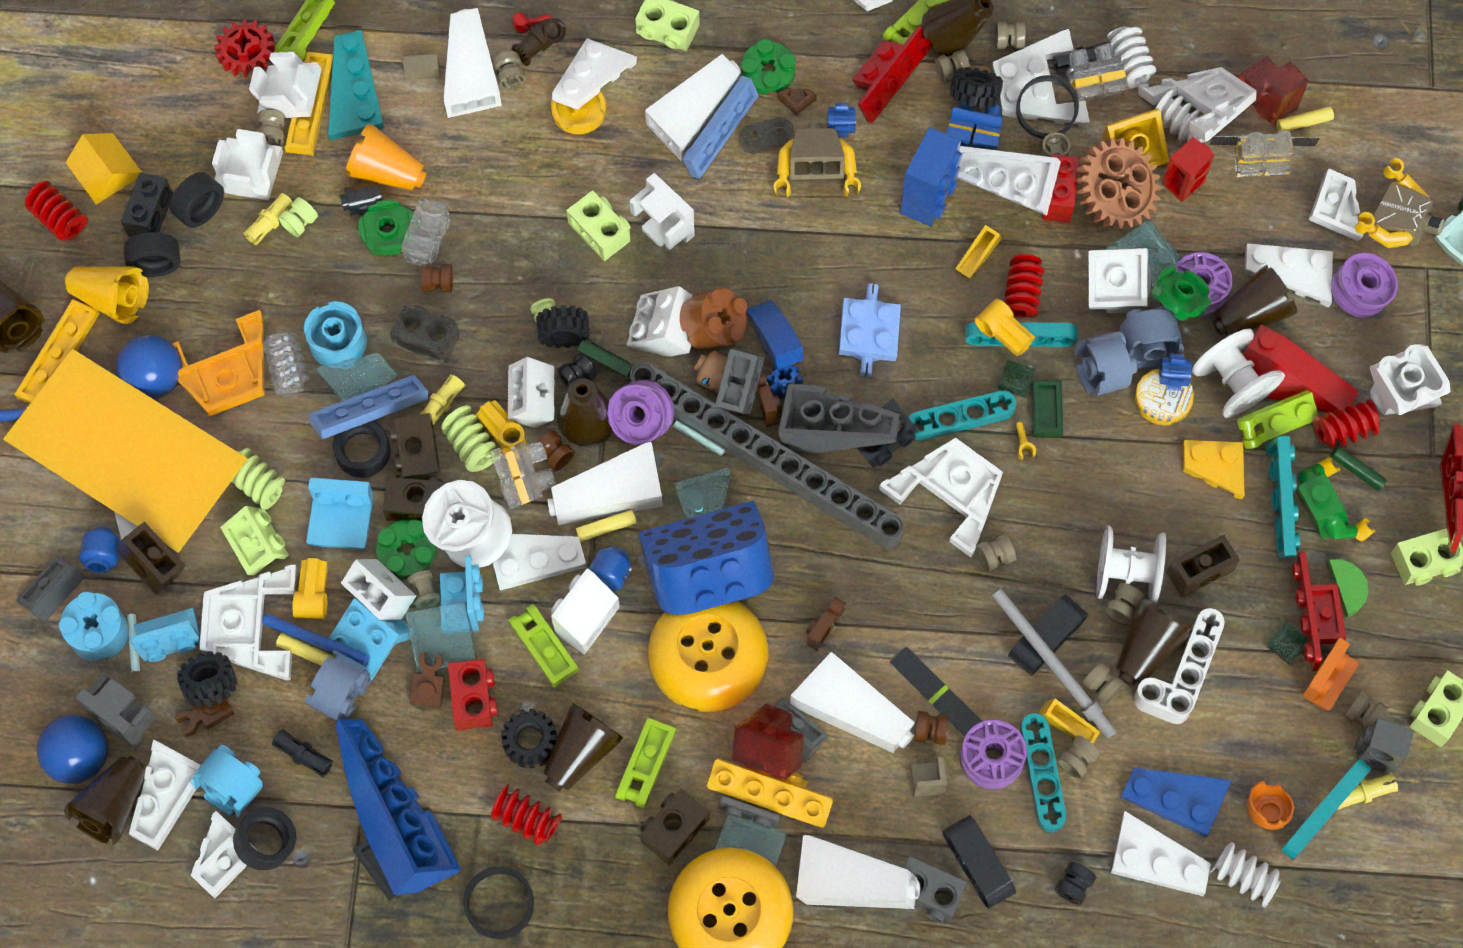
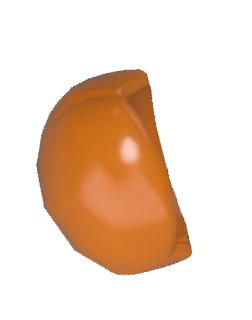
(1269, 806)

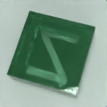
(1016, 378)
(1287, 643)

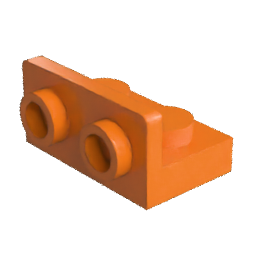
(1331, 677)

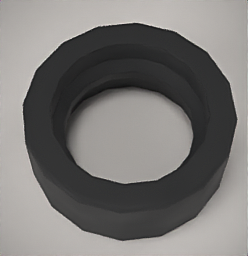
(197, 199)
(152, 253)
(368, 467)
(277, 820)

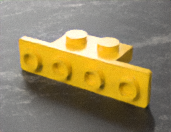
(779, 795)

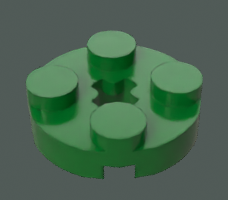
(769, 53)
(374, 219)
(1169, 292)
(393, 538)

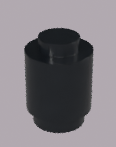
(360, 197)

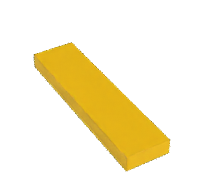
(304, 130)
(67, 335)

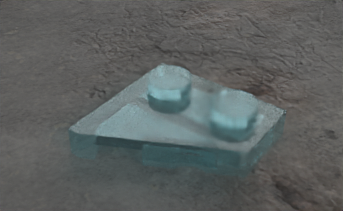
(357, 375)
(703, 493)

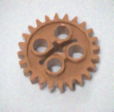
(1138, 192)

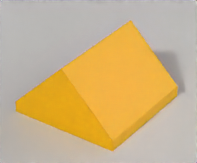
(1145, 131)
(102, 165)

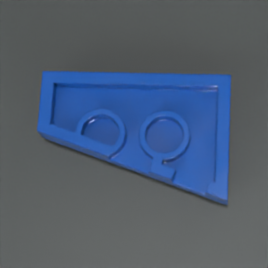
(1177, 797)

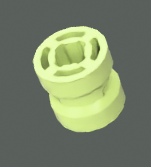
(298, 217)

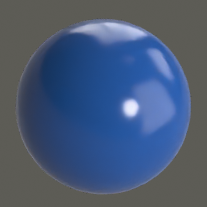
(149, 365)
(72, 749)

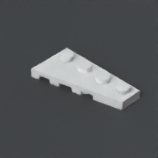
(1011, 175)

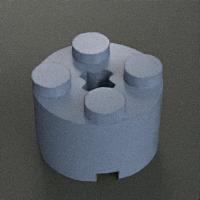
(1151, 336)
(1104, 363)
(338, 686)

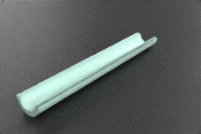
(699, 438)
(134, 656)

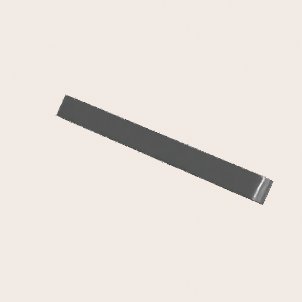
(780, 458)

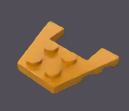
(231, 375)

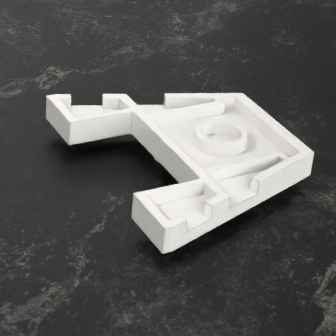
(1212, 92)
(1039, 98)
(957, 478)
(234, 622)

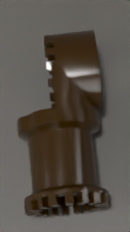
(539, 40)

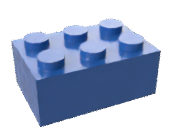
(931, 177)

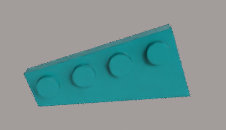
(352, 88)
(1282, 496)

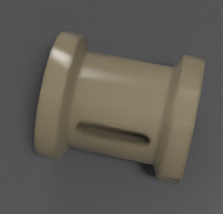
(423, 589)

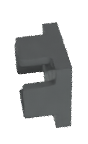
(116, 710)

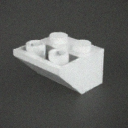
(657, 323)
(584, 611)

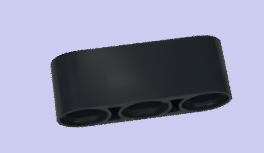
(1054, 629)
(979, 861)

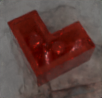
(1276, 88)
(768, 743)

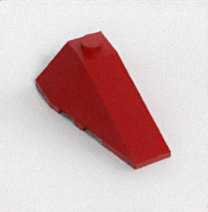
(1302, 372)
(1452, 485)

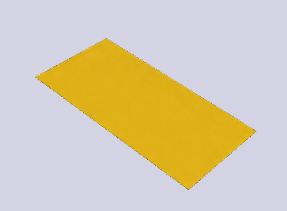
(125, 449)

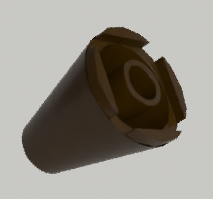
(955, 23)
(1255, 303)
(18, 320)
(584, 414)
(1149, 641)
(578, 748)
(108, 800)

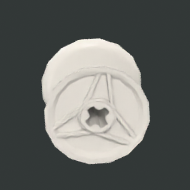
(1238, 373)
(467, 523)
(1131, 565)

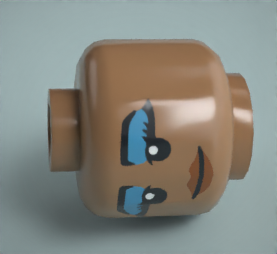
(710, 370)

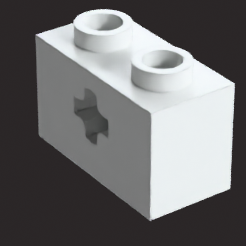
(531, 392)
(378, 589)

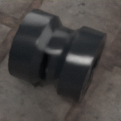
(578, 369)
(1075, 883)

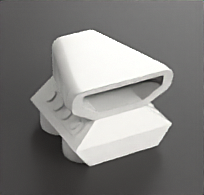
(1408, 381)

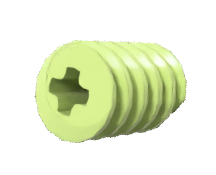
(468, 439)
(257, 482)

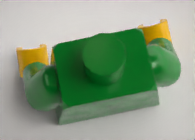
(1324, 504)

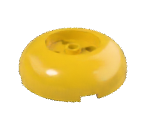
(726, 680)
(741, 872)

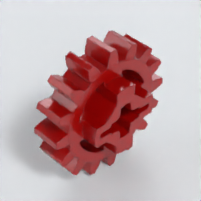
(244, 47)

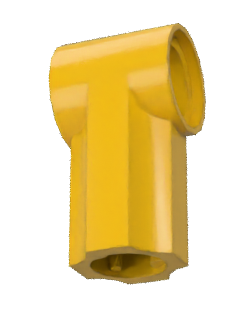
(999, 322)
(497, 424)
(311, 597)

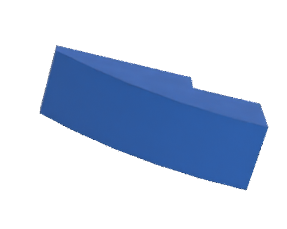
(775, 334)

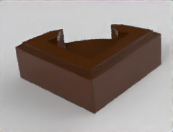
(797, 99)

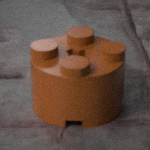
(714, 319)

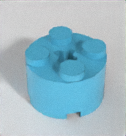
(335, 333)
(79, 621)
(227, 781)

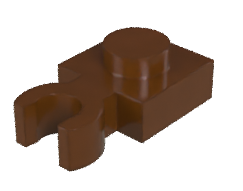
(768, 403)
(821, 628)
(428, 685)
(208, 715)

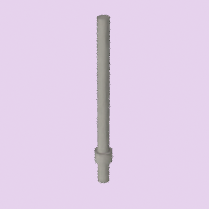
(1091, 709)

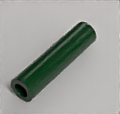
(1358, 468)

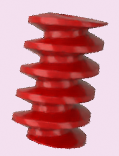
(55, 211)
(1024, 285)
(1347, 424)
(524, 816)

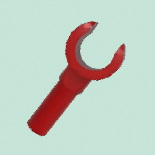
(523, 24)

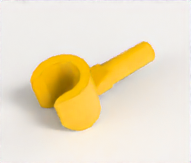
(1024, 444)

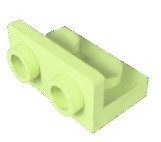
(254, 539)

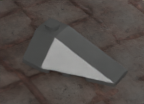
(827, 422)

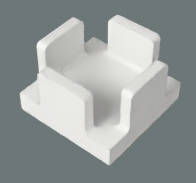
(286, 85)
(247, 164)
(670, 215)
(1119, 280)

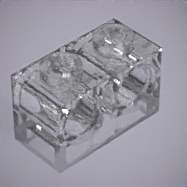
(426, 232)

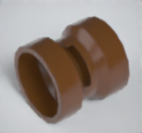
(435, 278)
(557, 453)
(938, 728)

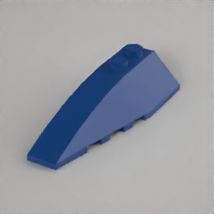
(397, 828)

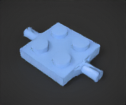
(869, 330)

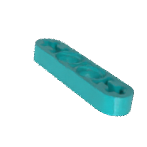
(1045, 335)
(962, 420)
(1043, 772)
(1326, 809)

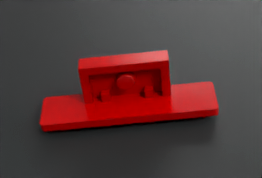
(888, 71)
(1322, 612)

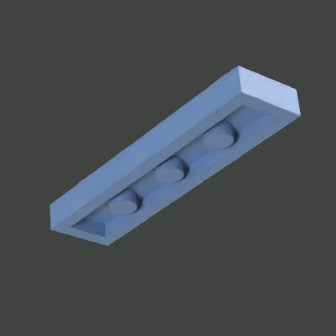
(720, 127)
(368, 406)

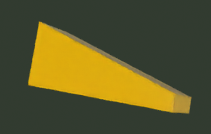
(979, 251)
(1067, 721)

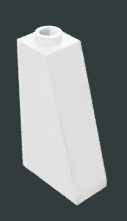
(469, 69)
(690, 106)
(609, 488)
(851, 704)
(849, 878)

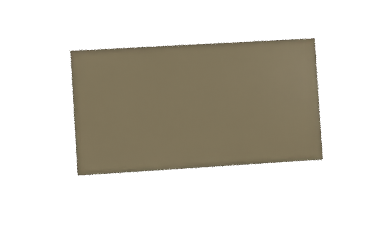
(421, 66)

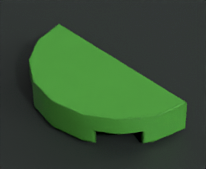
(1351, 585)

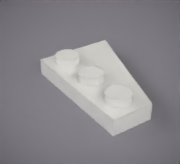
(589, 71)
(1301, 270)
(537, 558)
(163, 795)
(1156, 859)

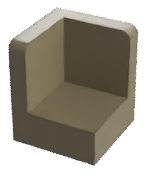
(929, 778)

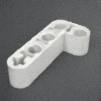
(1189, 665)

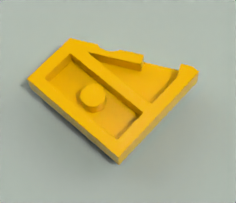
(1216, 464)

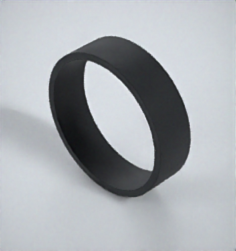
(1050, 78)
(489, 872)

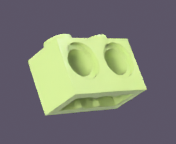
(669, 16)
(593, 228)
(1425, 550)
(1448, 711)

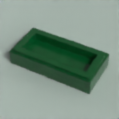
(606, 357)
(1047, 408)

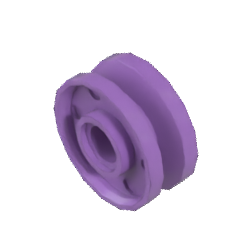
(1213, 272)
(1351, 293)
(655, 404)
(996, 736)

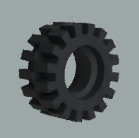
(976, 87)
(562, 326)
(202, 668)
(519, 723)

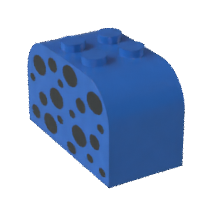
(708, 559)

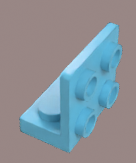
(339, 513)
(464, 587)
(368, 634)
(166, 635)

